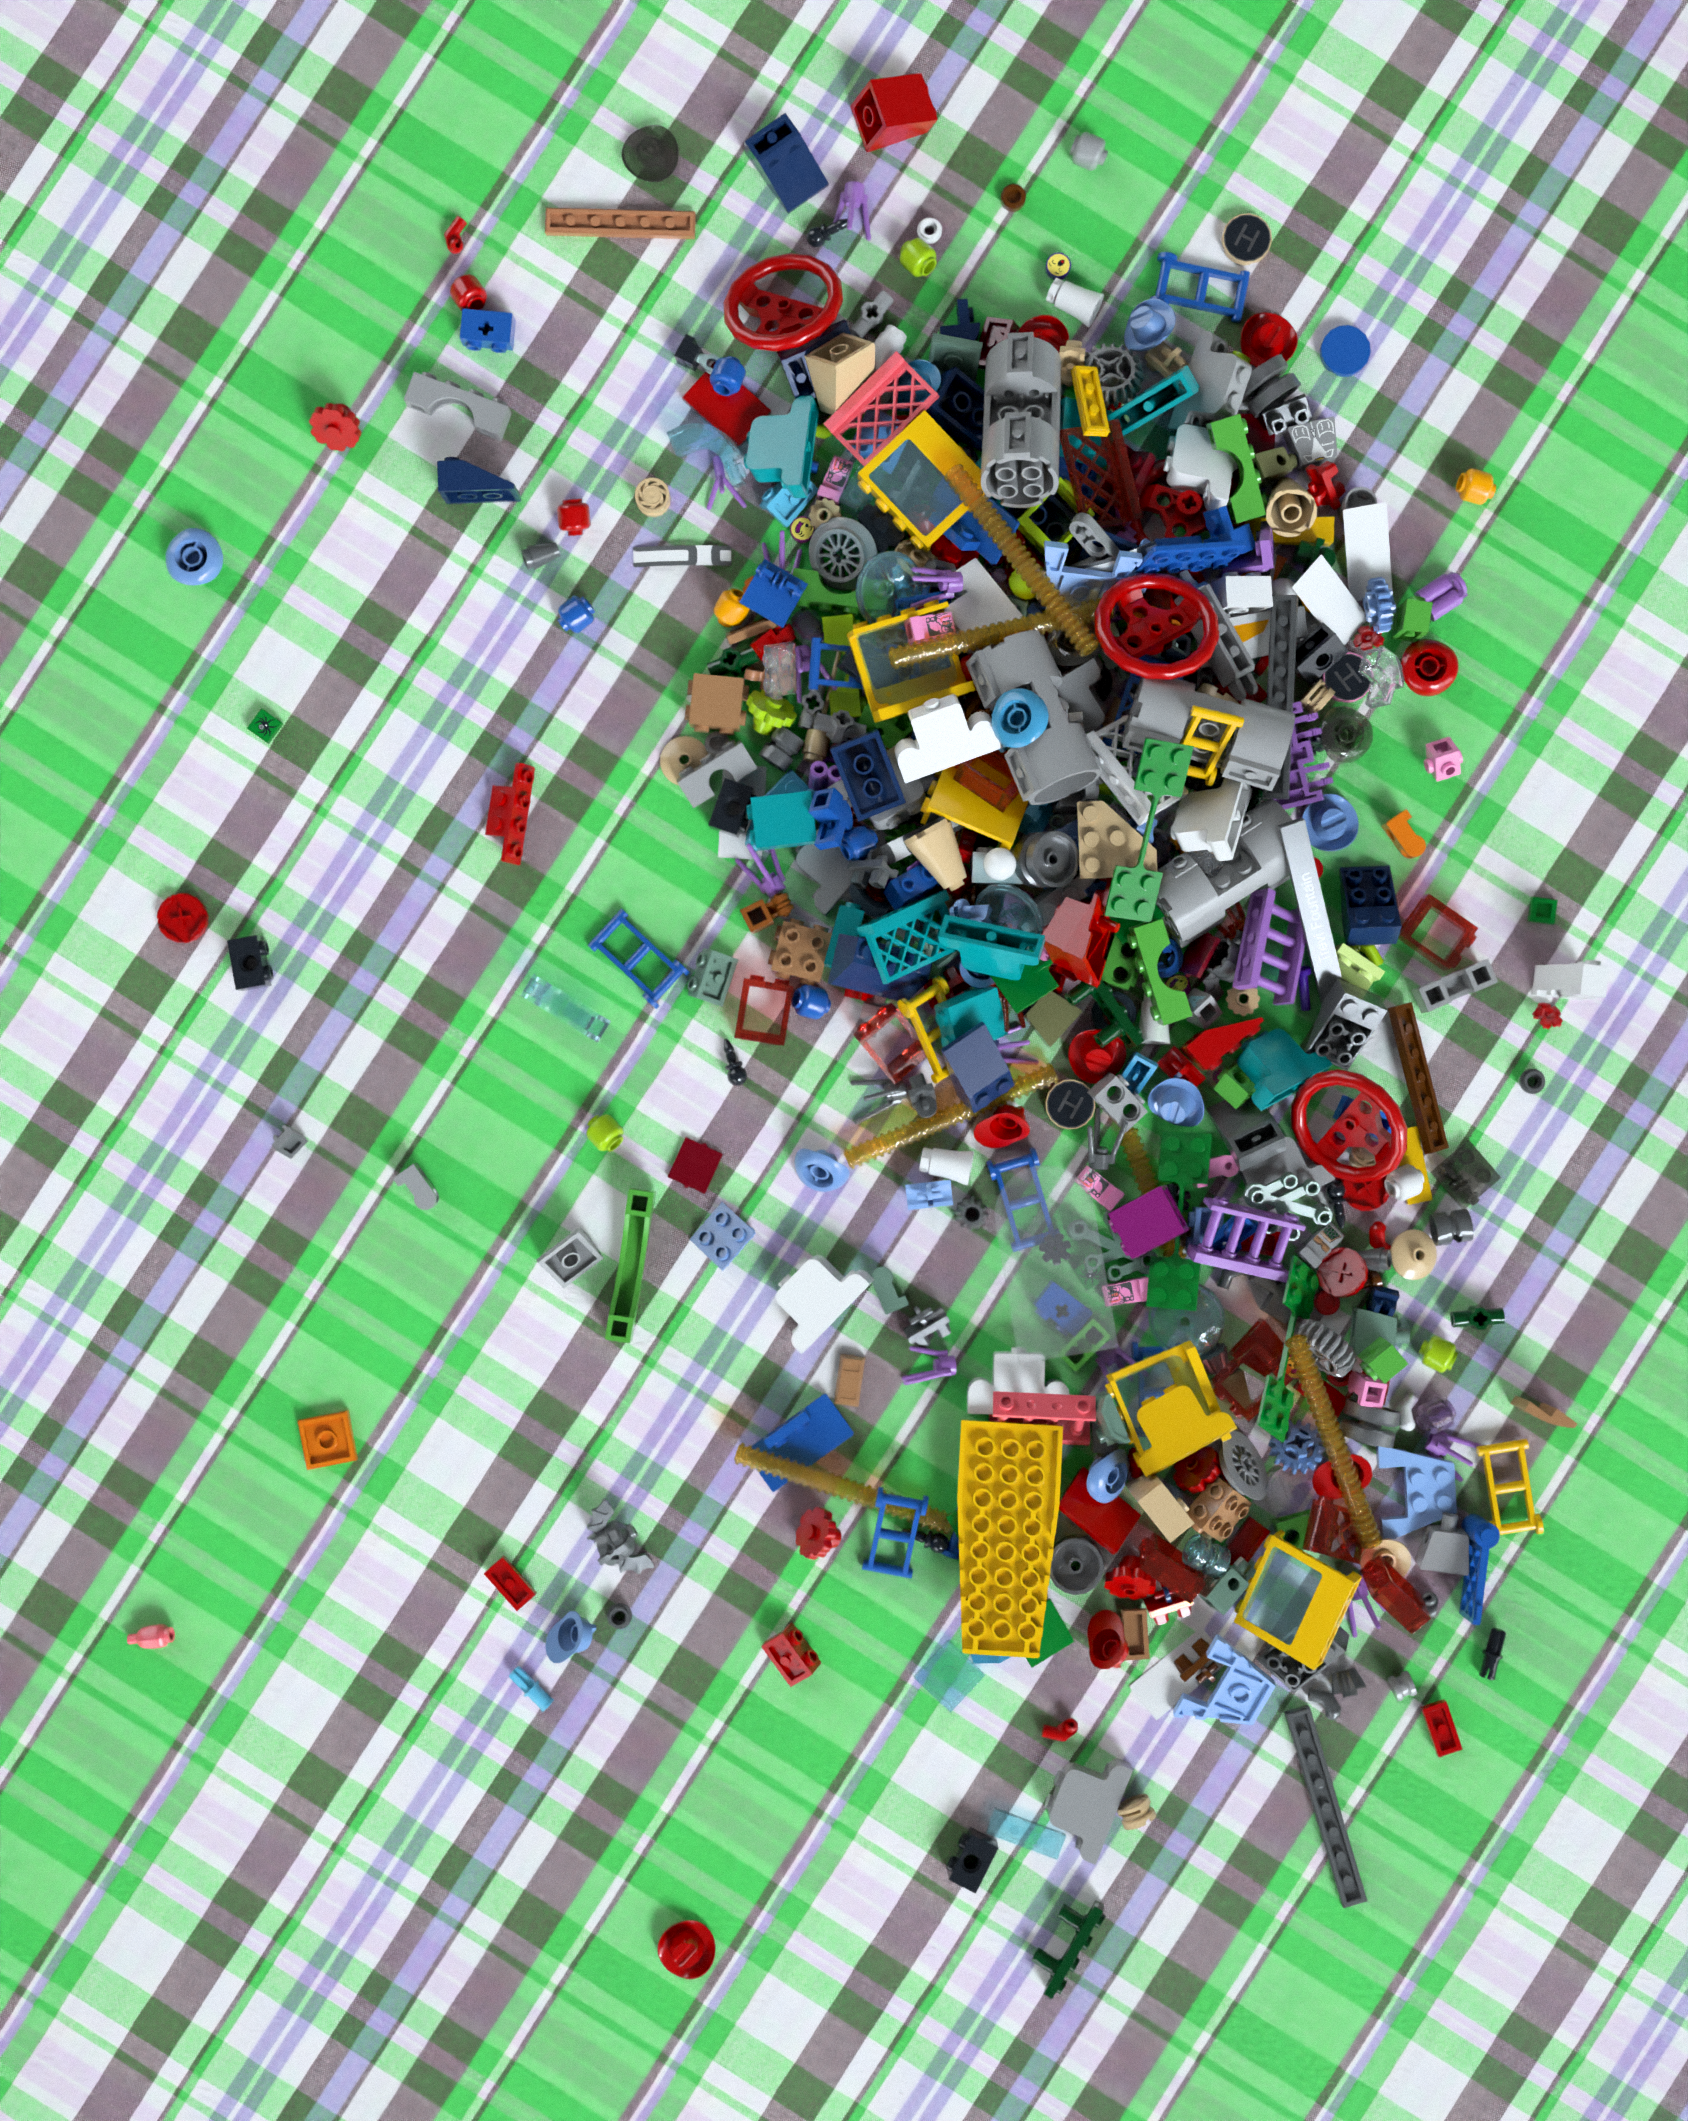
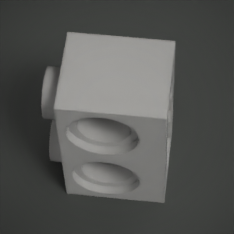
(1114, 1105)

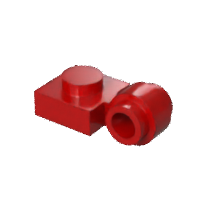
(781, 635)

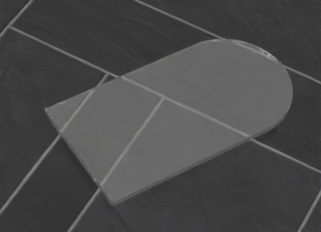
(1053, 1266)

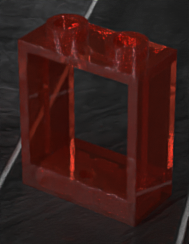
(985, 787)
(1415, 918)
(762, 1037)
(905, 1060)
(1269, 1363)
(1166, 1566)
(1395, 1594)

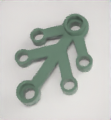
(1285, 1202)
(1116, 1252)

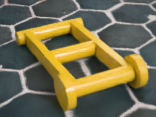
(1217, 748)
(908, 1009)
(1534, 1520)

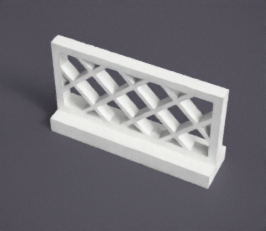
(1119, 777)

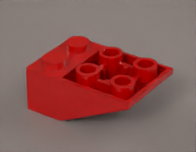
(1210, 1045)

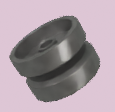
(1269, 385)
(1046, 859)
(1368, 1427)
(1069, 1578)

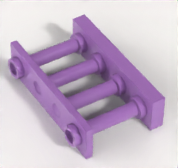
(1253, 952)
(1249, 1263)

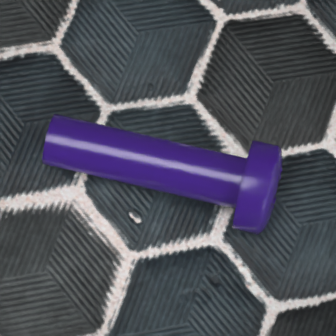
(1304, 988)

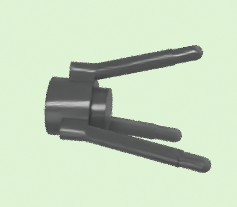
(891, 1091)
(1098, 1156)

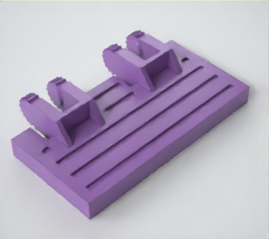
(1301, 754)

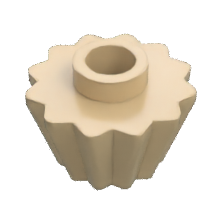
(819, 509)
(1237, 1006)

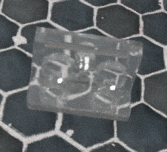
(779, 669)

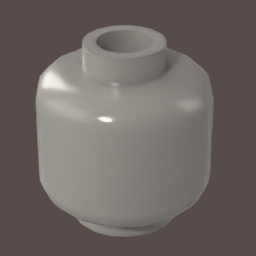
(1088, 151)

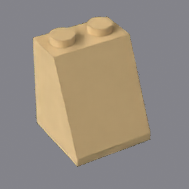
(840, 369)

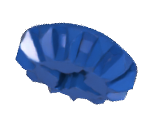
(1174, 960)

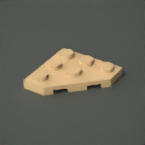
(1107, 842)

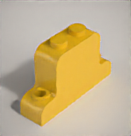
(1177, 1428)

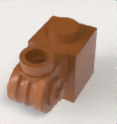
(761, 914)

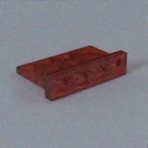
(1120, 475)

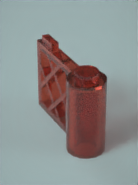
(1324, 1528)

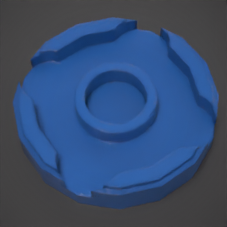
(1345, 351)

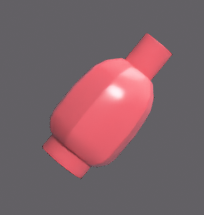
(152, 1636)

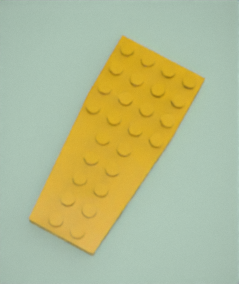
(1006, 1533)

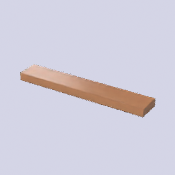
(620, 223)

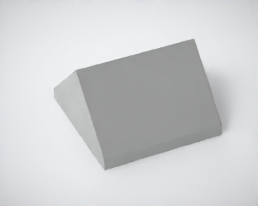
(570, 1257)

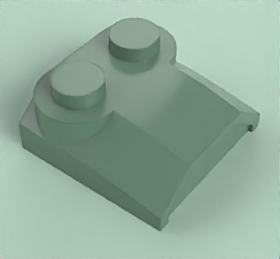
(1109, 1423)

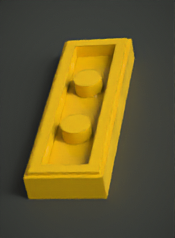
(1090, 401)
(1414, 1157)

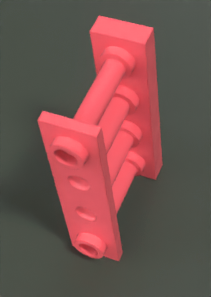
(1050, 1409)

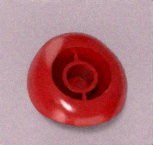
(1048, 329)
(1266, 337)
(1429, 667)
(1093, 1062)
(687, 1949)

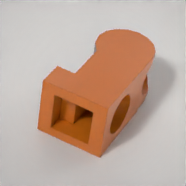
(1403, 836)

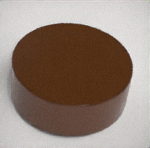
(1013, 197)

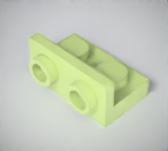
(1356, 968)

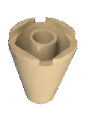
(1290, 508)
(939, 854)

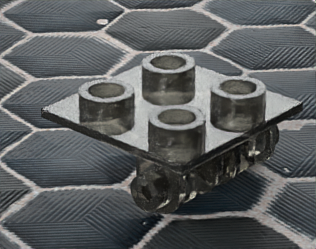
(1465, 1175)

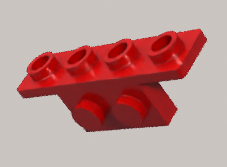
(510, 812)

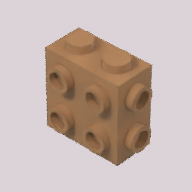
(716, 703)
(800, 951)
(1218, 1510)

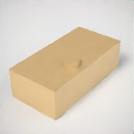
(1161, 1506)

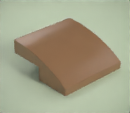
(1544, 1412)

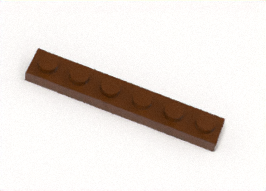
(1418, 1078)

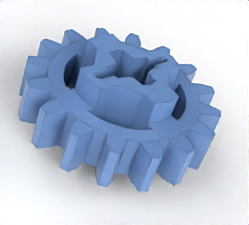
(1379, 605)
(1296, 1447)

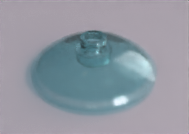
(895, 575)
(1011, 908)
(1204, 1327)

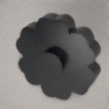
(880, 527)

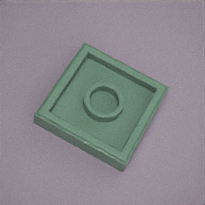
(955, 351)

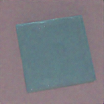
(949, 1675)

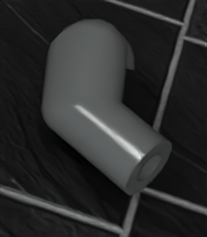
(1226, 1278)
(1431, 1603)
(1329, 1702)

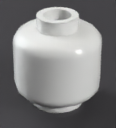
(1404, 1182)

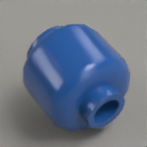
(727, 376)
(575, 614)
(858, 843)
(811, 1001)

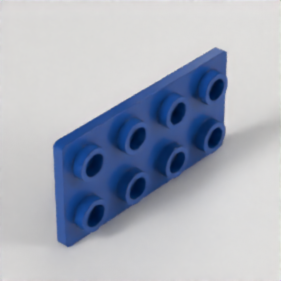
(970, 536)
(1189, 553)
(805, 1436)

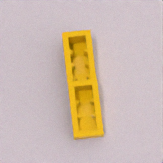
(1322, 528)

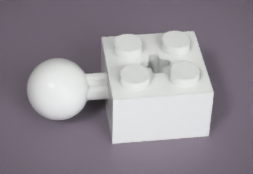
(1249, 593)
(993, 867)

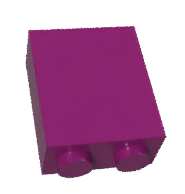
(1147, 1222)

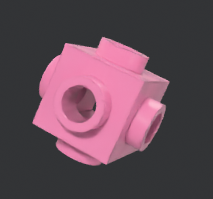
(1443, 759)

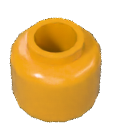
(1475, 486)
(729, 610)

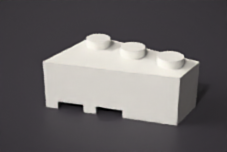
(1572, 980)

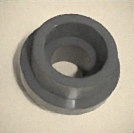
(1539, 1081)
(619, 1623)

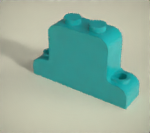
(1156, 400)
(784, 447)
(991, 947)
(1277, 1066)

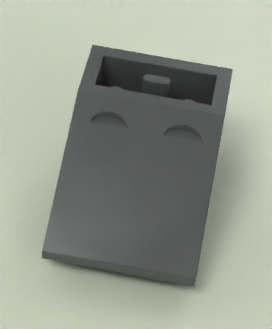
(1345, 1023)
(1247, 1132)
(1294, 1673)

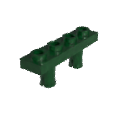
(1115, 1012)
(1059, 1968)

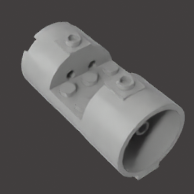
(1021, 421)
(1251, 755)
(1062, 756)
(1198, 902)

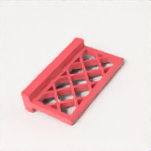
(870, 393)

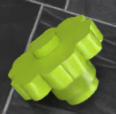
(769, 712)

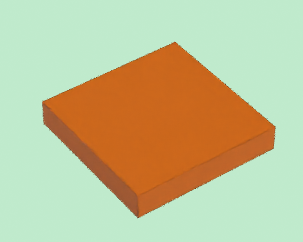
(327, 1439)

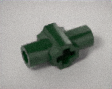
(741, 661)
(1488, 1317)

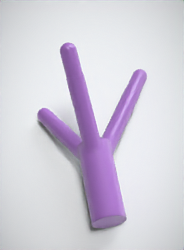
(720, 481)

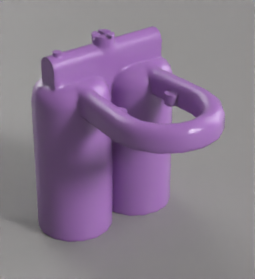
(1445, 593)
(822, 777)

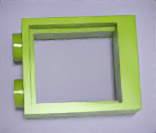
(1033, 533)

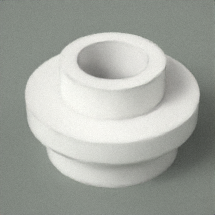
(929, 223)

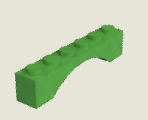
(631, 1265)

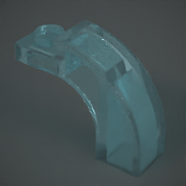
(696, 437)
(565, 1008)

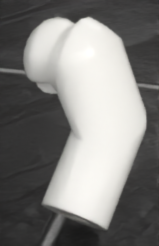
(1406, 1419)

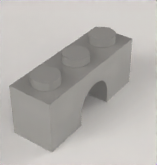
(696, 781)
(1454, 985)

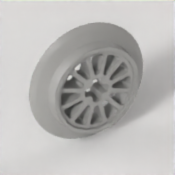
(853, 531)
(1243, 1466)

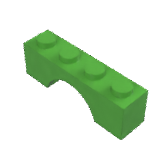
(1230, 437)
(819, 596)
(1149, 941)

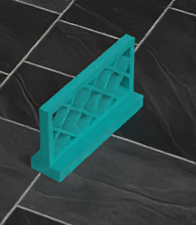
(898, 918)

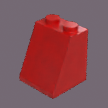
(893, 110)

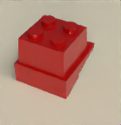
(1079, 938)

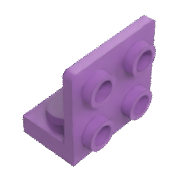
(1258, 559)

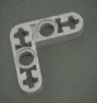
(1085, 531)

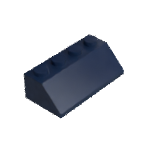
(856, 970)

